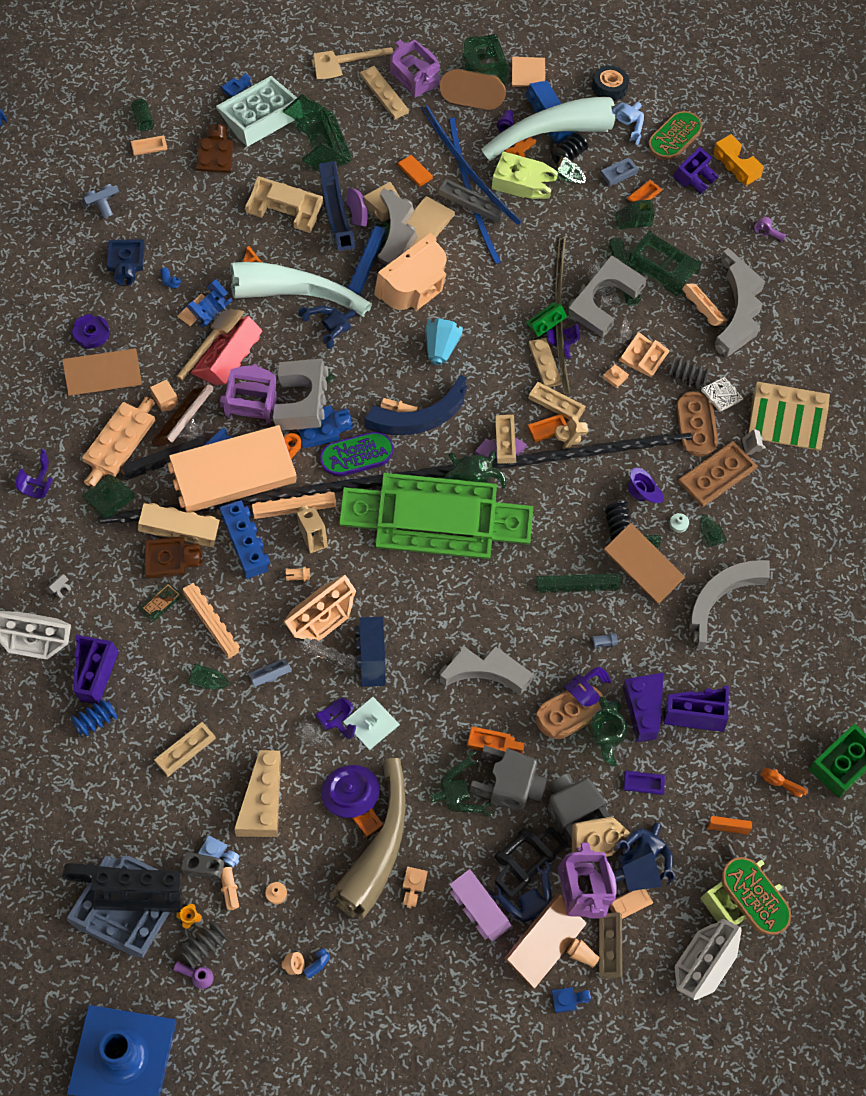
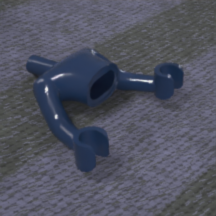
(334, 323)
(657, 845)
(531, 902)

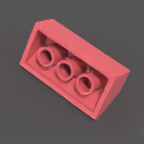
(227, 352)

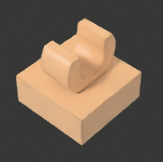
(615, 376)

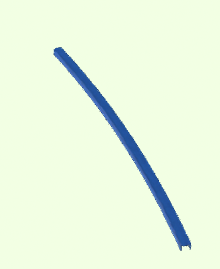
(468, 169)

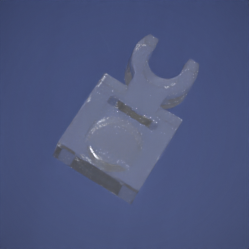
(193, 430)
(311, 732)

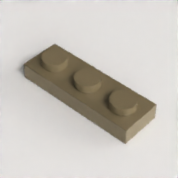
(610, 946)

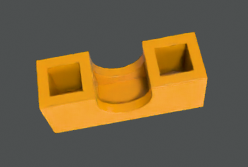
(744, 169)

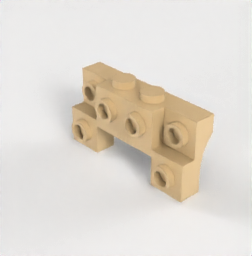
(286, 200)

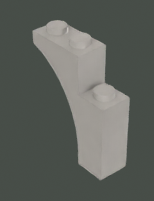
(401, 234)
(493, 666)

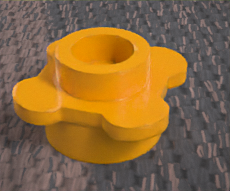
(187, 922)

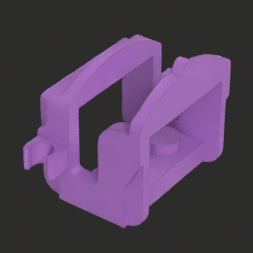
(427, 72)
(245, 407)
(603, 888)

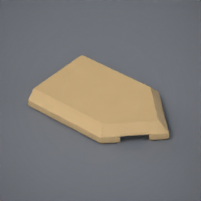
(599, 833)

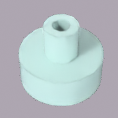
(679, 523)

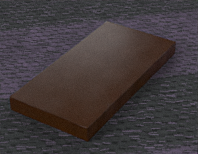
(182, 415)

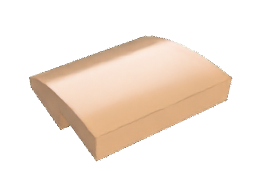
(527, 71)
(644, 355)

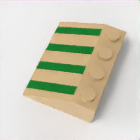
(789, 415)

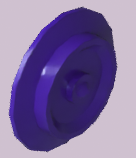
(350, 791)

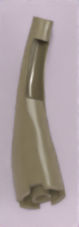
(369, 874)

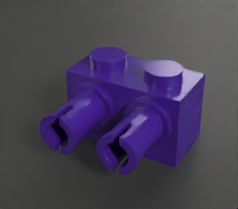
(694, 165)

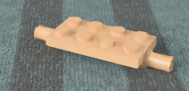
(118, 440)

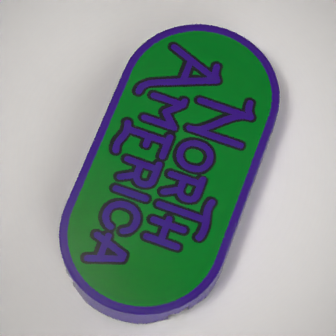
(356, 454)

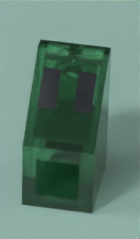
(635, 215)

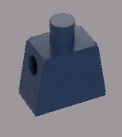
(638, 869)

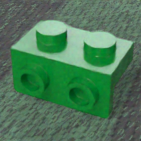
(546, 319)

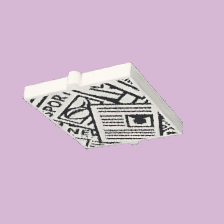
(722, 394)

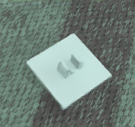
(372, 723)

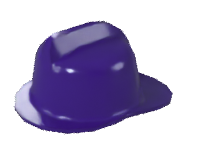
(643, 487)

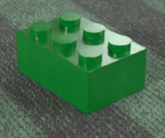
(842, 762)

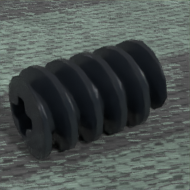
(570, 148)
(617, 517)

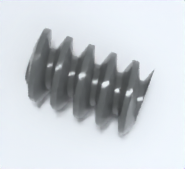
(689, 372)
(202, 944)

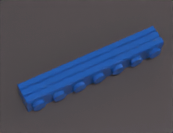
(367, 260)

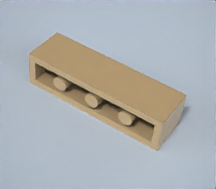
(175, 524)

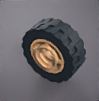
(610, 82)

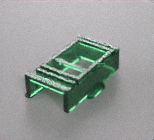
(672, 281)

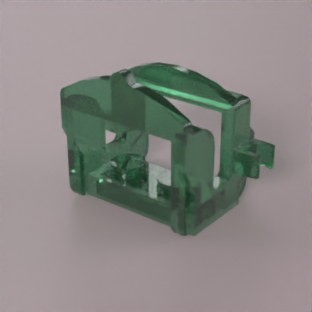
(493, 50)

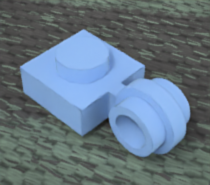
(216, 848)

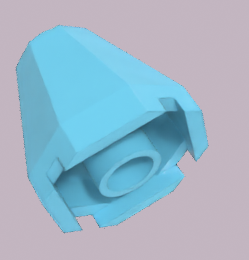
(441, 339)

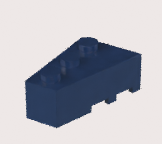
(372, 651)

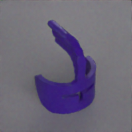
(572, 333)
(26, 489)
(587, 697)
(340, 705)

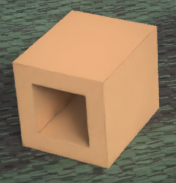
(164, 396)

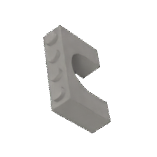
(613, 274)
(309, 411)

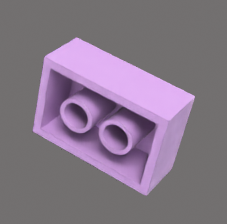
(479, 906)

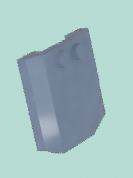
(124, 930)

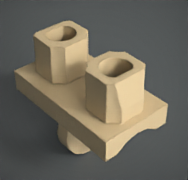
(571, 432)

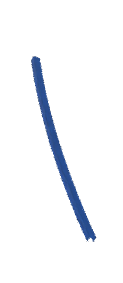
(467, 185)

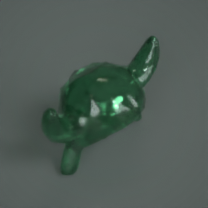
(475, 469)
(608, 729)

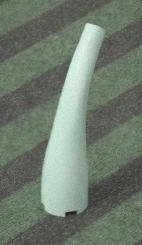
(578, 115)
(267, 279)

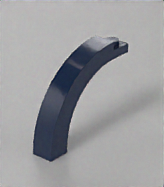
(338, 224)
(418, 421)

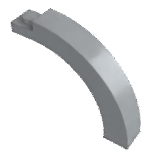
(731, 578)

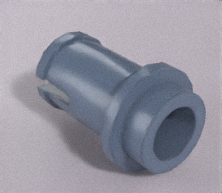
(605, 640)

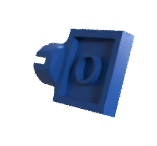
(331, 427)

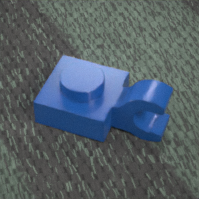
(236, 86)
(566, 1000)

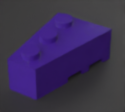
(92, 667)
(644, 704)
(698, 710)

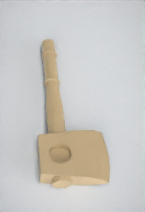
(327, 64)
(222, 325)

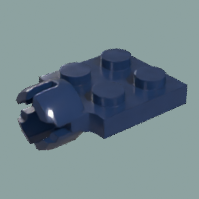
(125, 259)

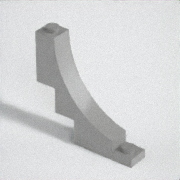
(745, 286)

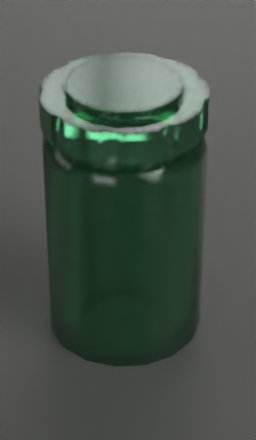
(142, 115)

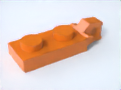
(479, 737)

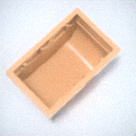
(413, 279)

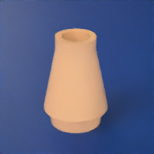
(581, 952)

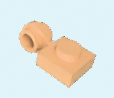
(414, 881)

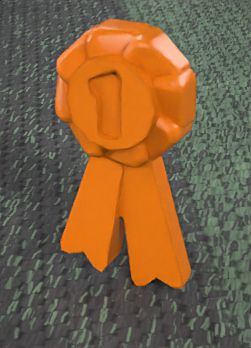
(521, 146)
(776, 779)

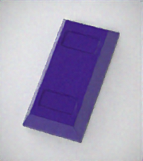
(644, 782)

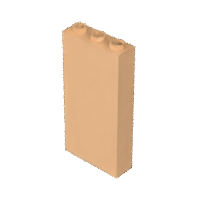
(232, 469)

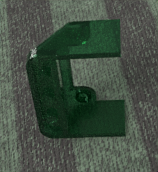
(322, 132)

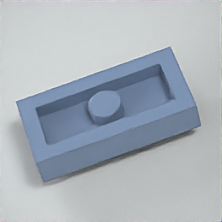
(619, 171)
(269, 673)

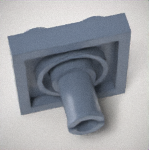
(100, 198)

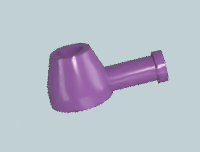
(766, 224)
(199, 983)

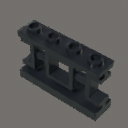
(136, 890)

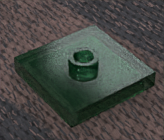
(108, 496)

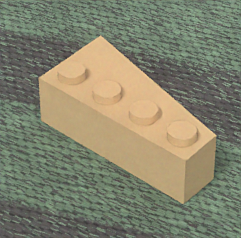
(261, 802)

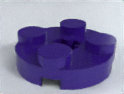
(94, 339)

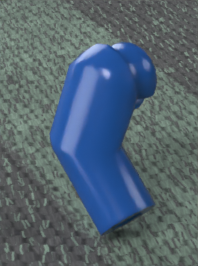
(171, 282)
(318, 965)

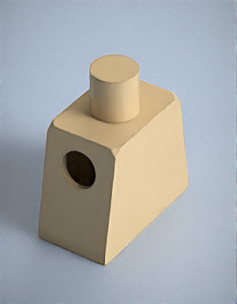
(376, 205)
(309, 522)

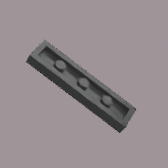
(470, 200)

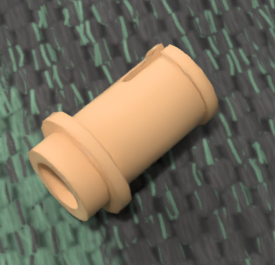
(299, 574)

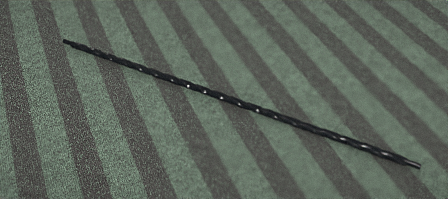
(434, 472)

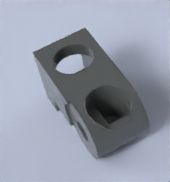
(202, 866)

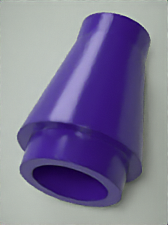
(505, 121)

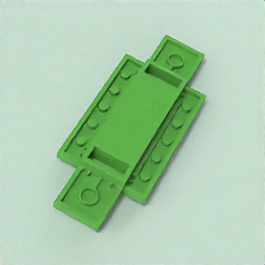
(436, 507)

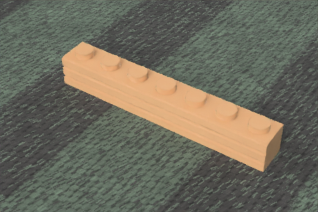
(291, 505)
(211, 620)

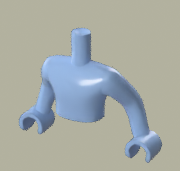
(629, 114)

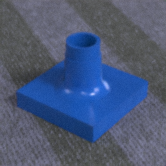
(138, 1070)

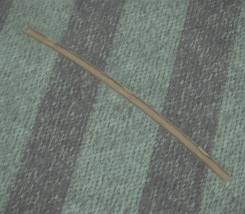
(559, 328)

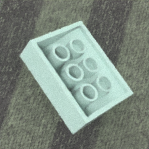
(257, 110)

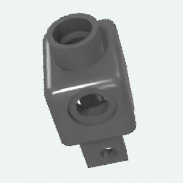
(514, 779)
(574, 804)

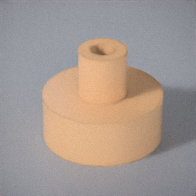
(276, 893)
(293, 963)

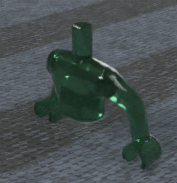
(457, 792)

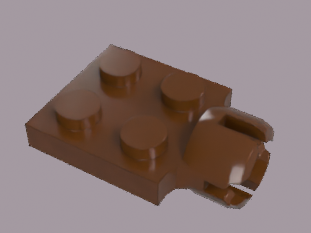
(215, 151)
(170, 557)

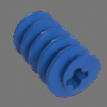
(93, 717)

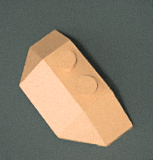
(322, 610)

